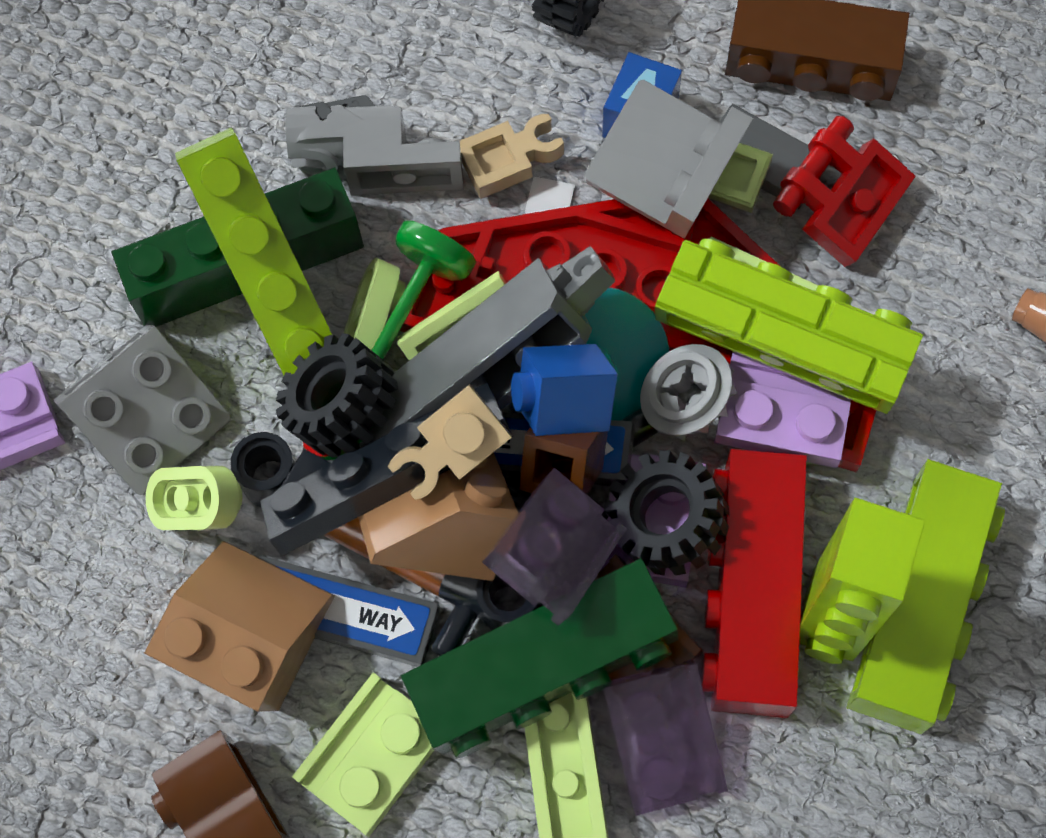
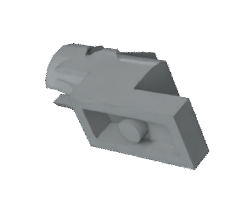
(370, 147)

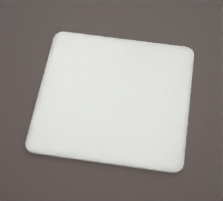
(548, 195)

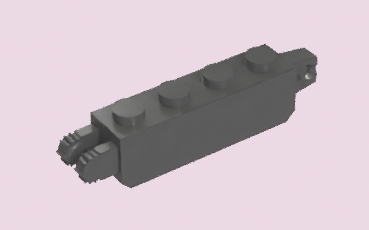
(488, 343)

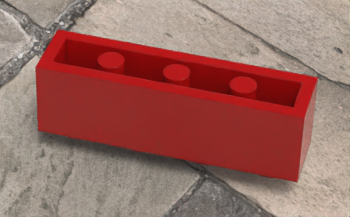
(757, 586)

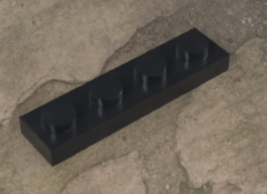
(350, 485)

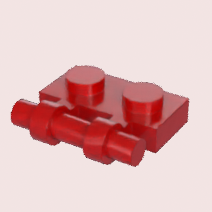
(857, 202)

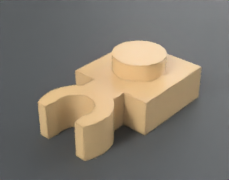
(503, 158)
(457, 436)

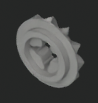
(674, 375)

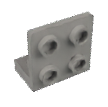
(664, 156)
(143, 408)

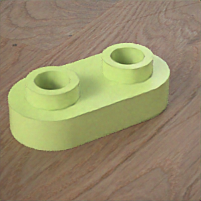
(374, 300)
(193, 498)

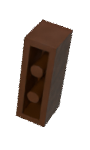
(819, 46)

